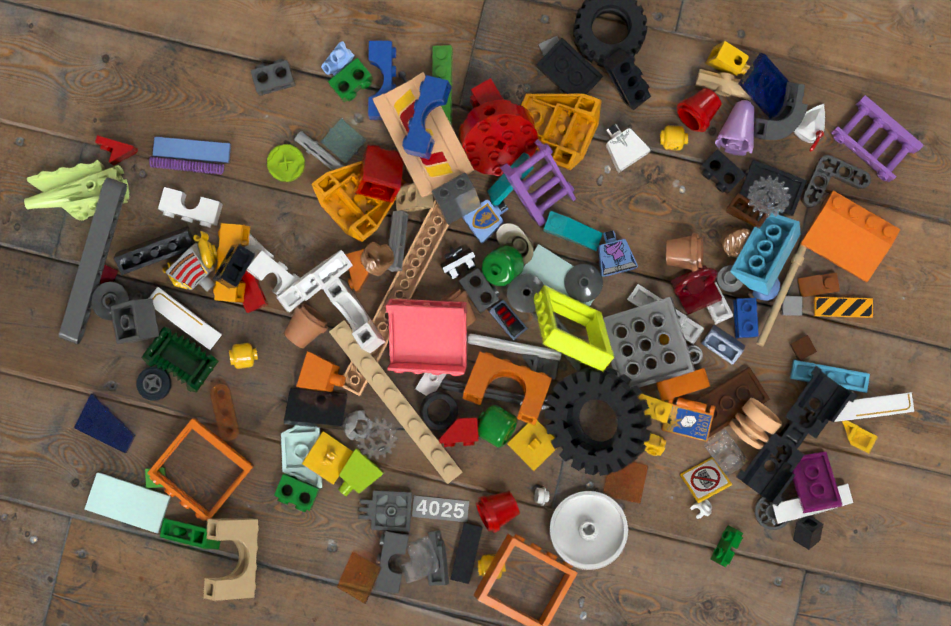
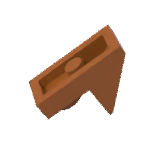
(818, 284)

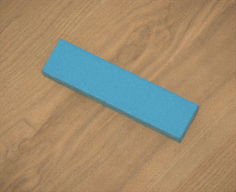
(846, 378)

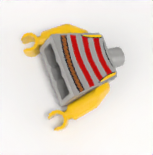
(193, 266)

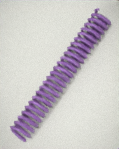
(182, 164)

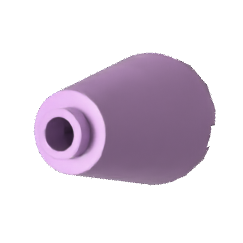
(738, 130)

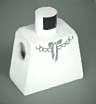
(625, 147)

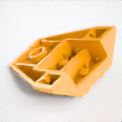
(564, 123)
(354, 213)

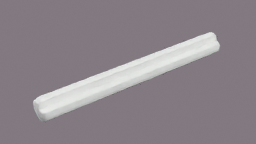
(514, 347)

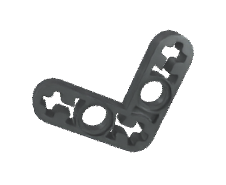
(827, 173)

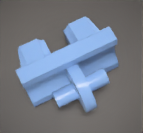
(338, 59)

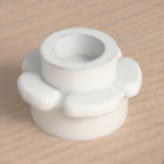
(541, 496)

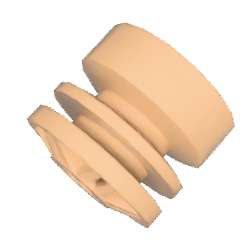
(753, 426)

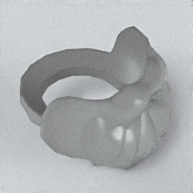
(351, 422)

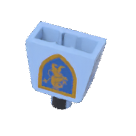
(485, 219)

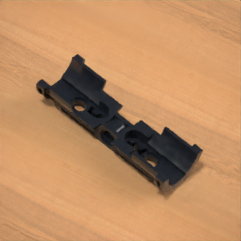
(832, 402)

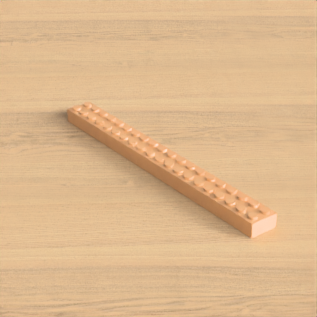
(403, 286)

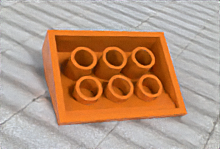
(850, 236)

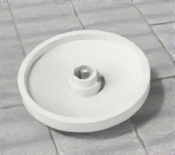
(588, 530)

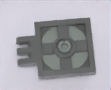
(388, 510)

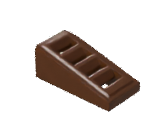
(732, 210)

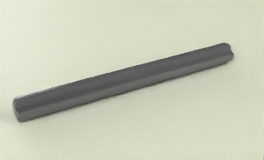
(492, 393)

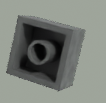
(134, 321)

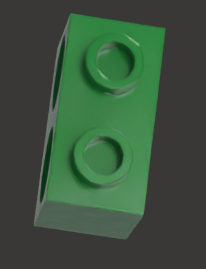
(346, 76)
(298, 488)

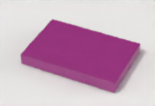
(816, 483)

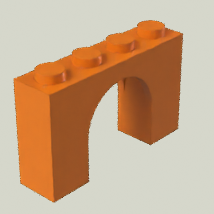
(489, 368)

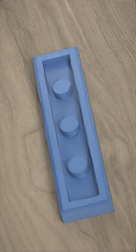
(191, 150)

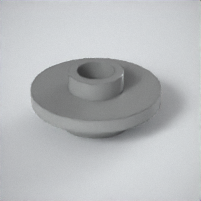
(728, 281)

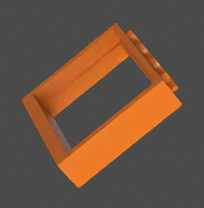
(174, 490)
(496, 566)

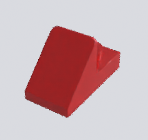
(119, 150)

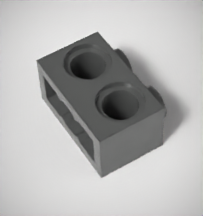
(273, 83)
(475, 292)

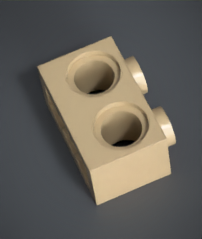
(410, 200)

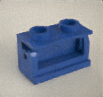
(745, 318)

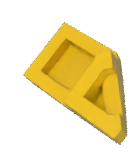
(859, 437)

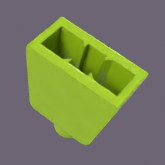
(358, 473)

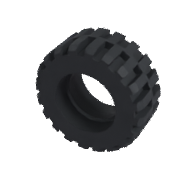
(597, 50)

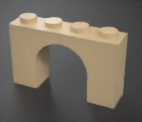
(241, 581)

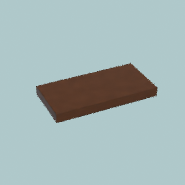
(731, 397)

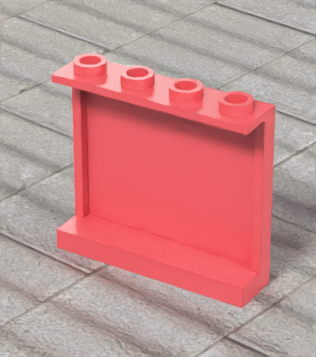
(427, 336)

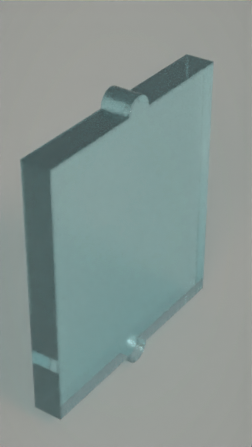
(343, 141)

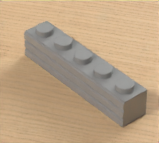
(397, 238)

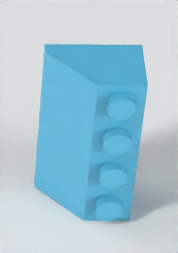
(766, 253)

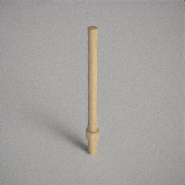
(797, 261)

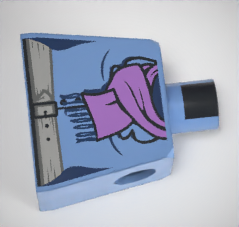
(615, 256)

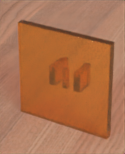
(627, 483)
(359, 577)

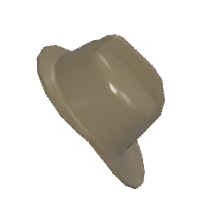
(514, 236)

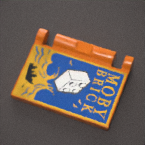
(689, 419)

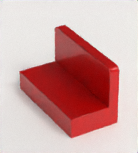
(253, 296)

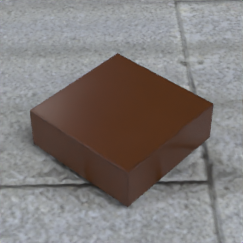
(803, 347)

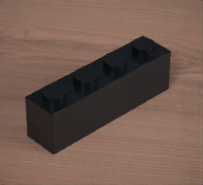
(154, 250)

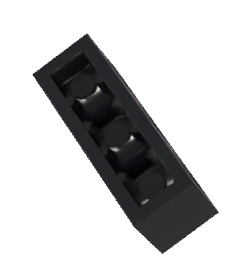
(627, 78)

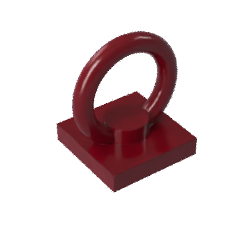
(697, 289)

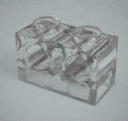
(726, 452)

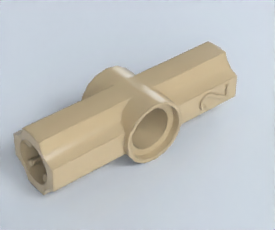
(722, 84)

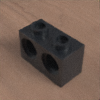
(725, 167)
(234, 266)

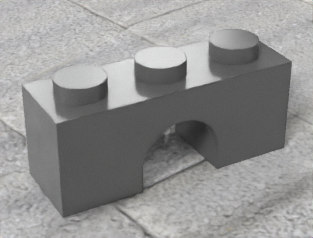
(392, 543)

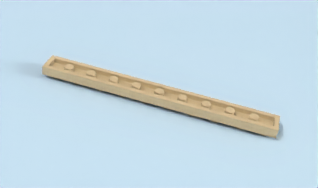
(396, 403)

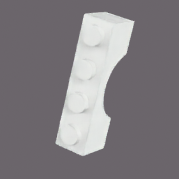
(362, 326)

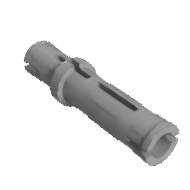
(313, 148)

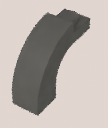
(787, 119)

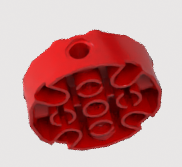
(497, 135)

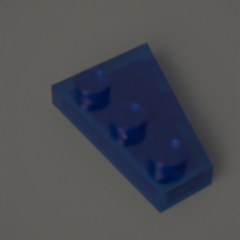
(102, 425)

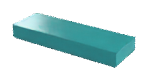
(502, 187)

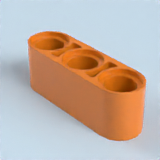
(683, 384)

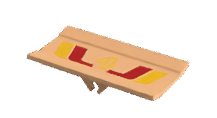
(447, 156)

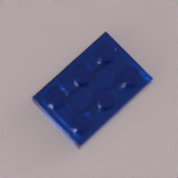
(765, 85)

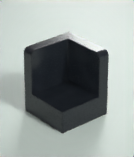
(808, 532)

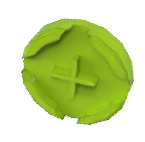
(286, 163)

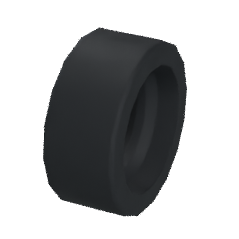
(439, 424)

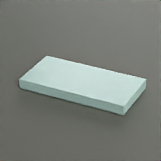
(550, 270)
(127, 502)

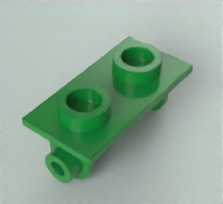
(730, 538)

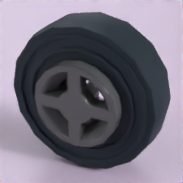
(147, 380)

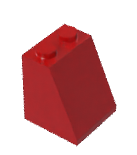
(380, 174)

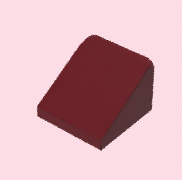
(108, 274)

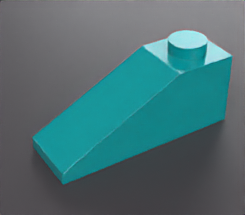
(572, 231)

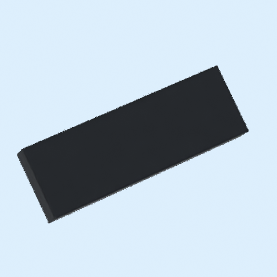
(466, 553)

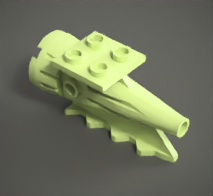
(73, 188)

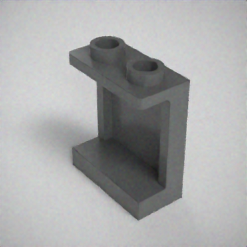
(456, 198)

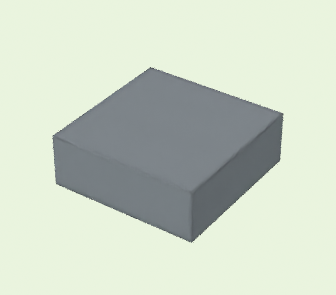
(792, 306)

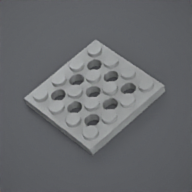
(670, 327)

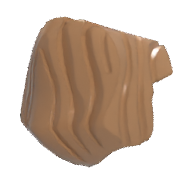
(734, 240)
(377, 258)

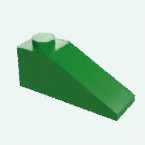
(187, 533)

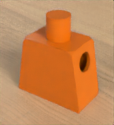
(319, 374)

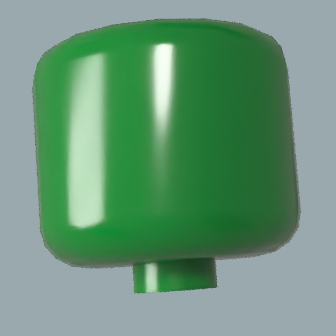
(502, 265)
(496, 425)

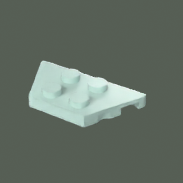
(295, 446)

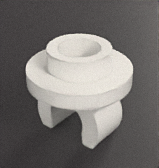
(704, 506)

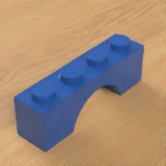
(381, 55)
(433, 94)

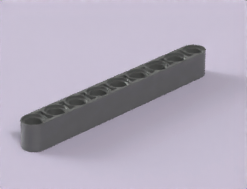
(93, 260)

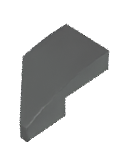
(543, 365)

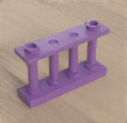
(880, 120)
(521, 186)

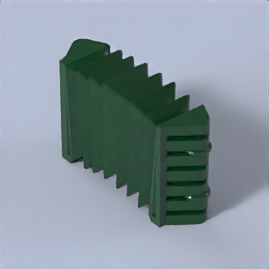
(180, 358)

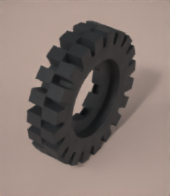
(565, 420)

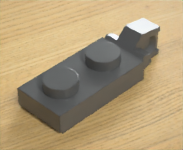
(441, 576)

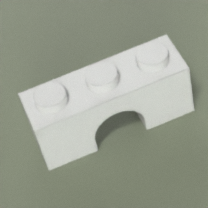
(173, 204)
(264, 264)

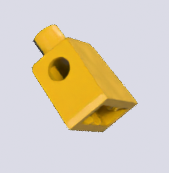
(728, 59)

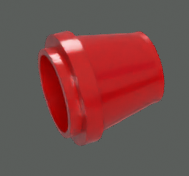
(699, 109)
(497, 510)

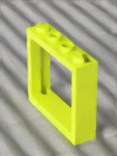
(597, 353)

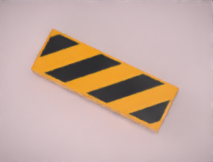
(843, 307)

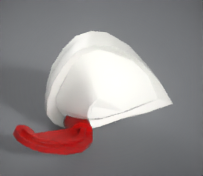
(812, 126)

